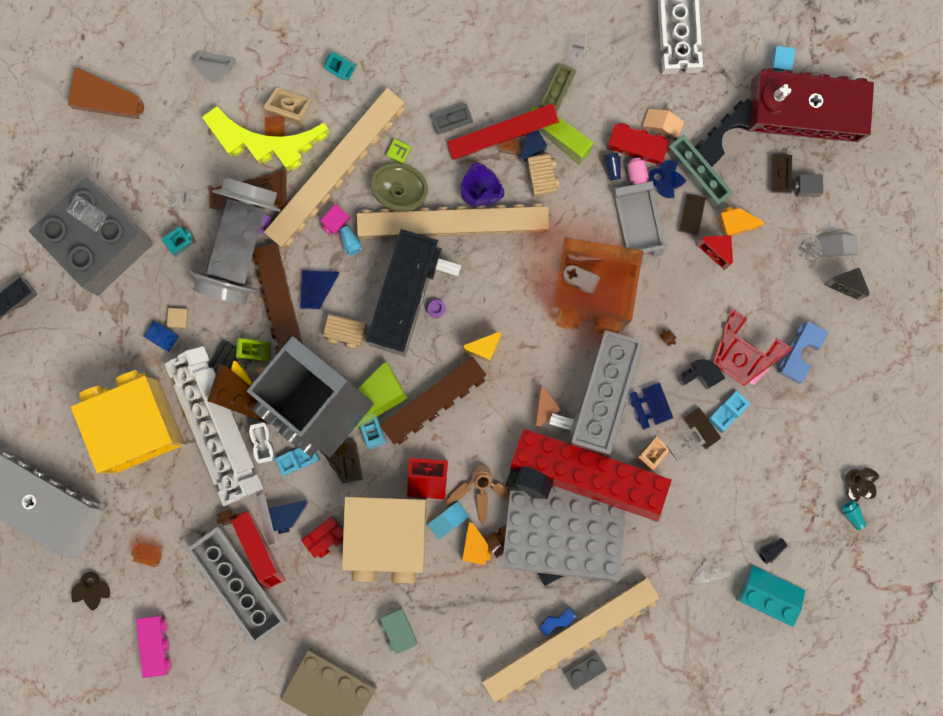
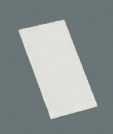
(266, 519)

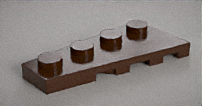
(274, 182)
(231, 393)

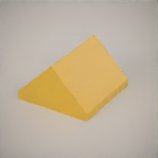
(484, 347)

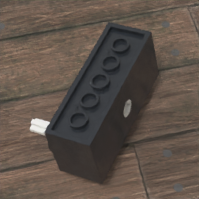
(403, 291)

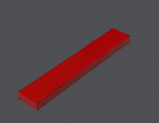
(503, 131)

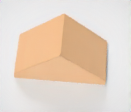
(663, 123)
(653, 454)

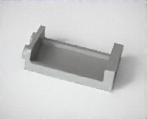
(640, 218)

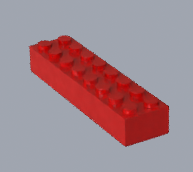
(593, 475)

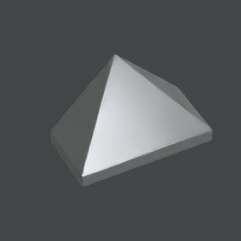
(213, 65)

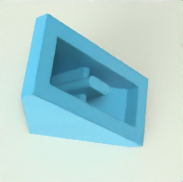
(448, 520)

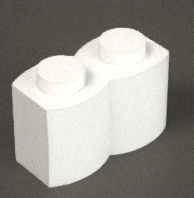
(263, 448)

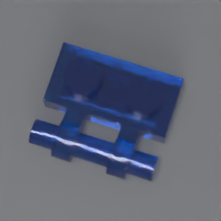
(656, 404)

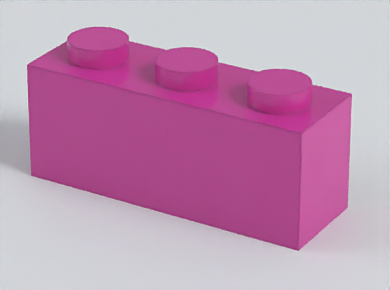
(153, 646)

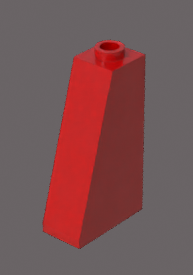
(257, 550)

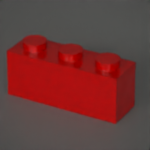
(638, 144)

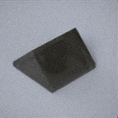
(850, 284)

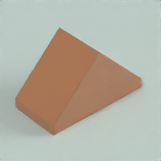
(545, 408)

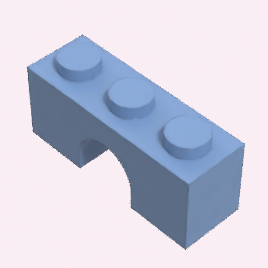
(808, 336)

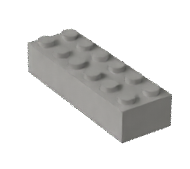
(236, 585)

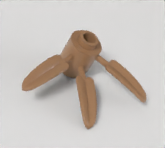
(482, 480)

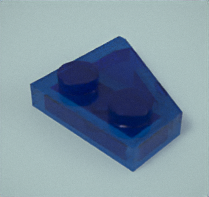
(316, 287)

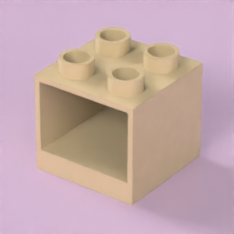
(384, 538)

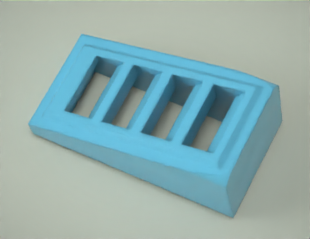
(376, 442)

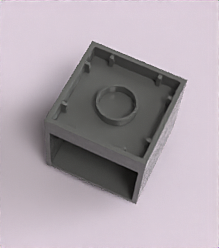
(88, 255)
(308, 400)

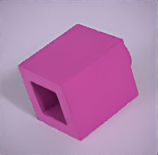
(334, 220)

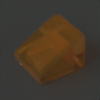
(274, 126)
(510, 147)

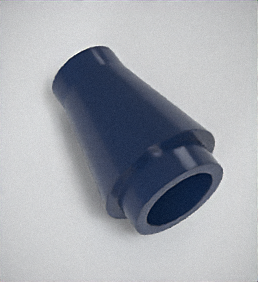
(613, 165)

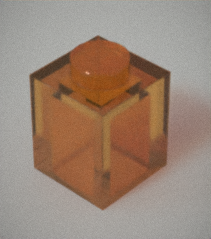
(147, 554)

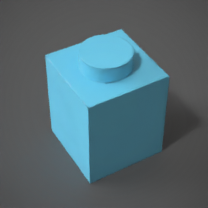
(782, 58)

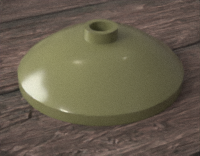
(399, 180)

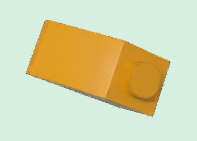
(738, 221)
(475, 547)

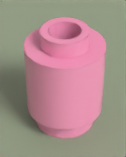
(637, 171)

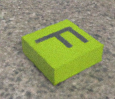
(398, 151)

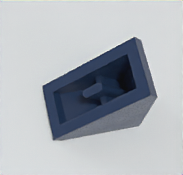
(533, 145)

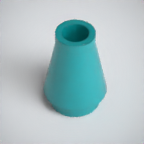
(853, 513)

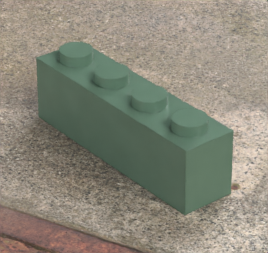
(699, 171)

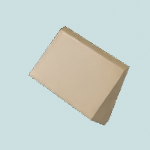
(288, 106)

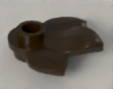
(864, 484)
(90, 593)

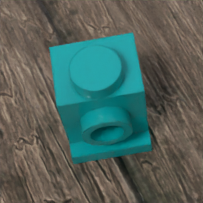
(332, 65)
(171, 240)

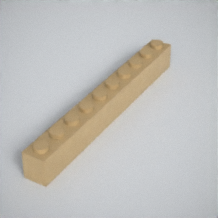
(335, 169)
(454, 222)
(570, 639)

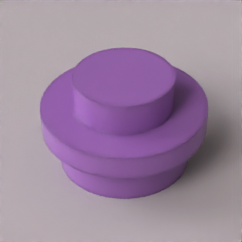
(435, 308)

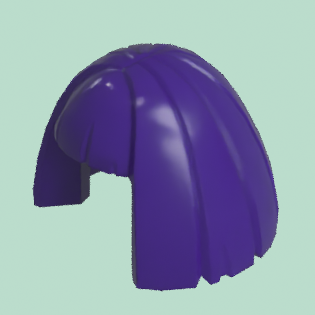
(481, 186)

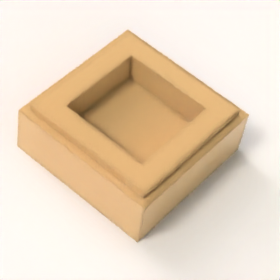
(177, 318)

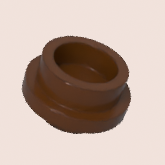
(668, 337)
(225, 517)

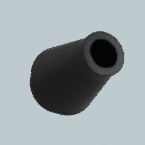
(771, 551)

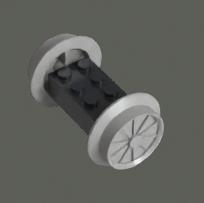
(234, 242)

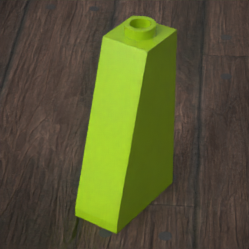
(568, 139)
(383, 391)

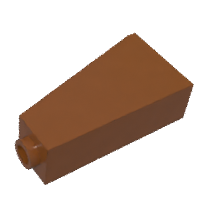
(102, 97)

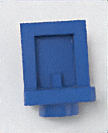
(161, 336)

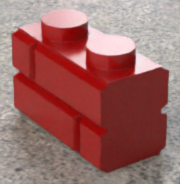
(324, 537)

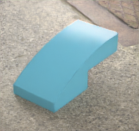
(729, 411)
(295, 460)

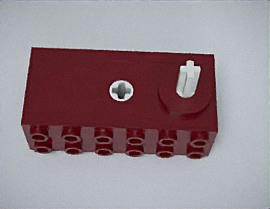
(811, 105)

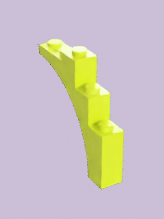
(262, 147)

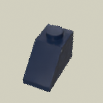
(286, 516)

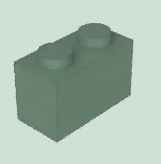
(398, 631)

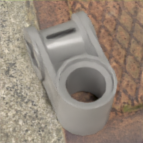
(584, 280)

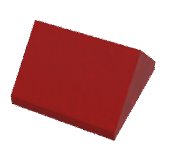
(718, 249)

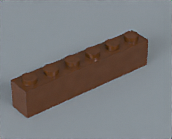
(276, 294)
(433, 400)

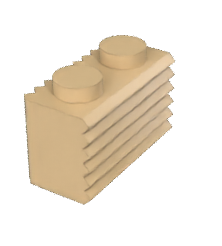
(542, 175)
(344, 330)

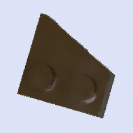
(346, 463)

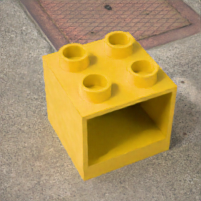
(126, 423)

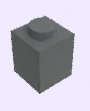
(809, 185)

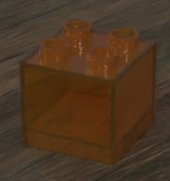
(615, 295)

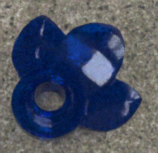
(669, 179)

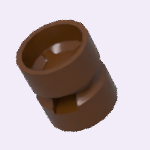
(496, 541)

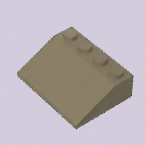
(327, 688)

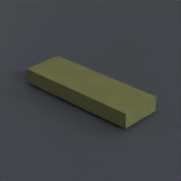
(558, 86)

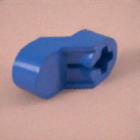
(563, 620)

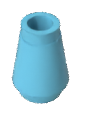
(350, 241)

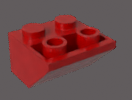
(427, 478)

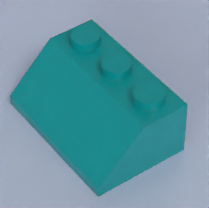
(772, 596)

